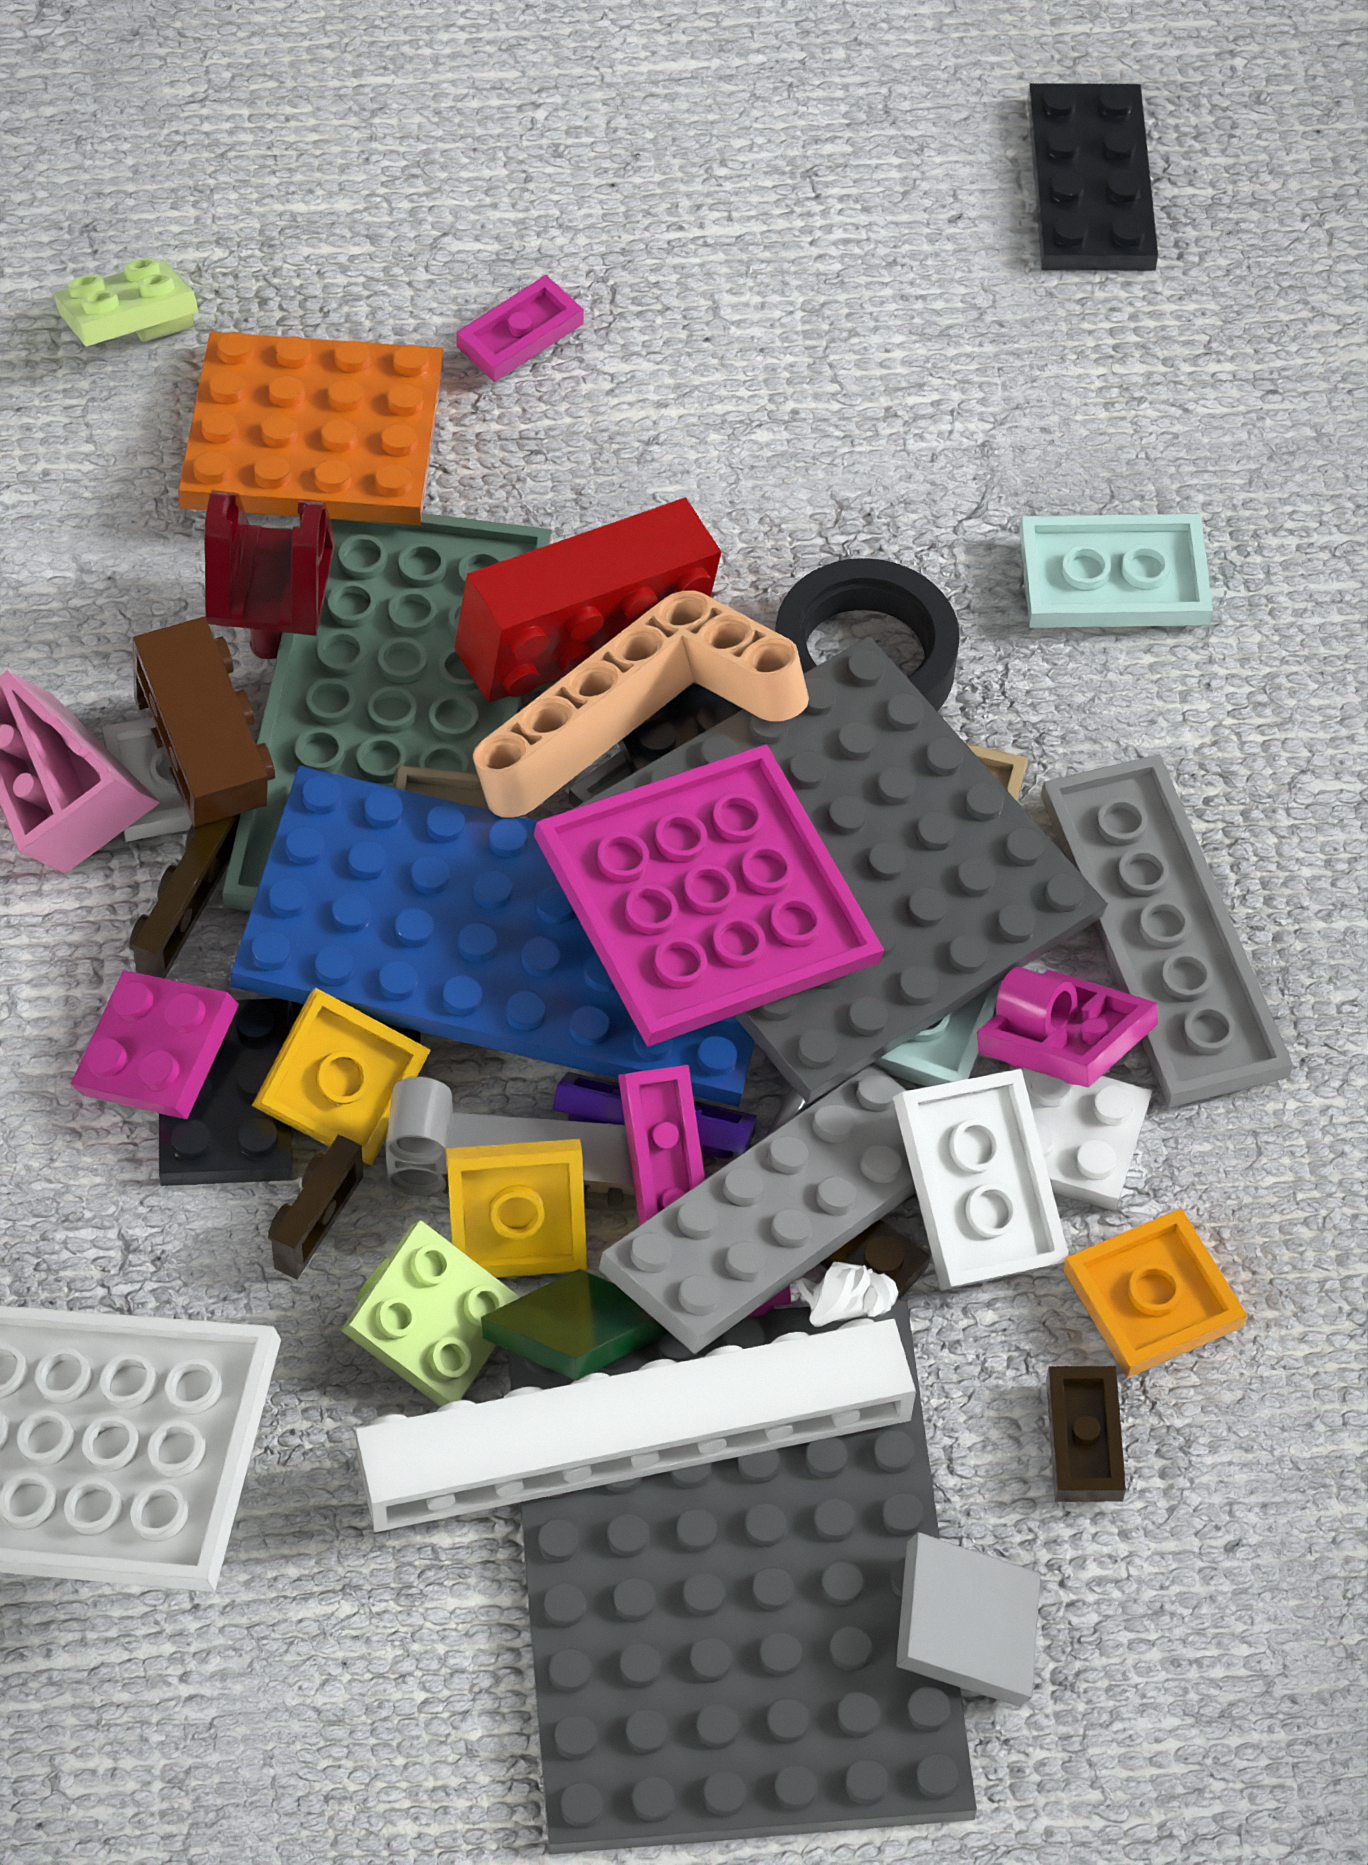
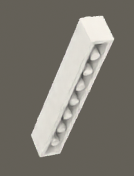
(634, 1423)

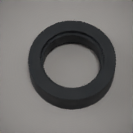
(884, 589)

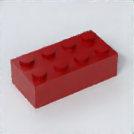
(568, 599)

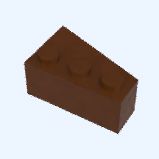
(201, 721)

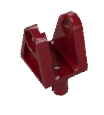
(266, 575)

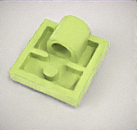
(141, 300)
(426, 1313)

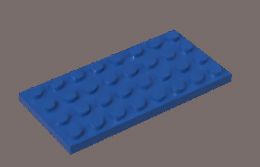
(450, 931)

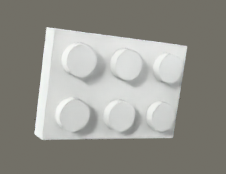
(981, 1179)

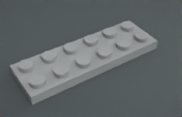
(1168, 930)
(768, 1213)

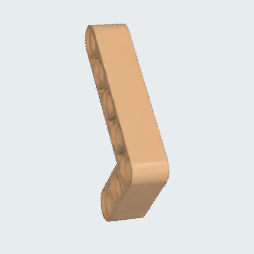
(627, 682)

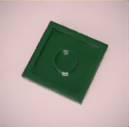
(573, 1325)

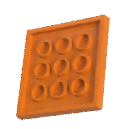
(314, 425)

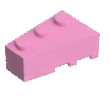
(59, 781)

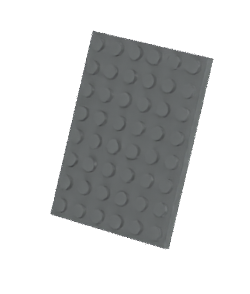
(734, 1634)

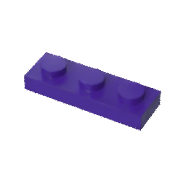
(599, 1101)

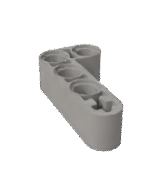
(425, 1125)

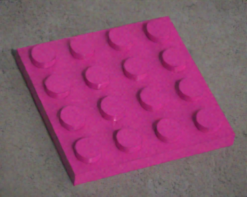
(707, 894)

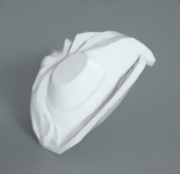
(847, 1294)

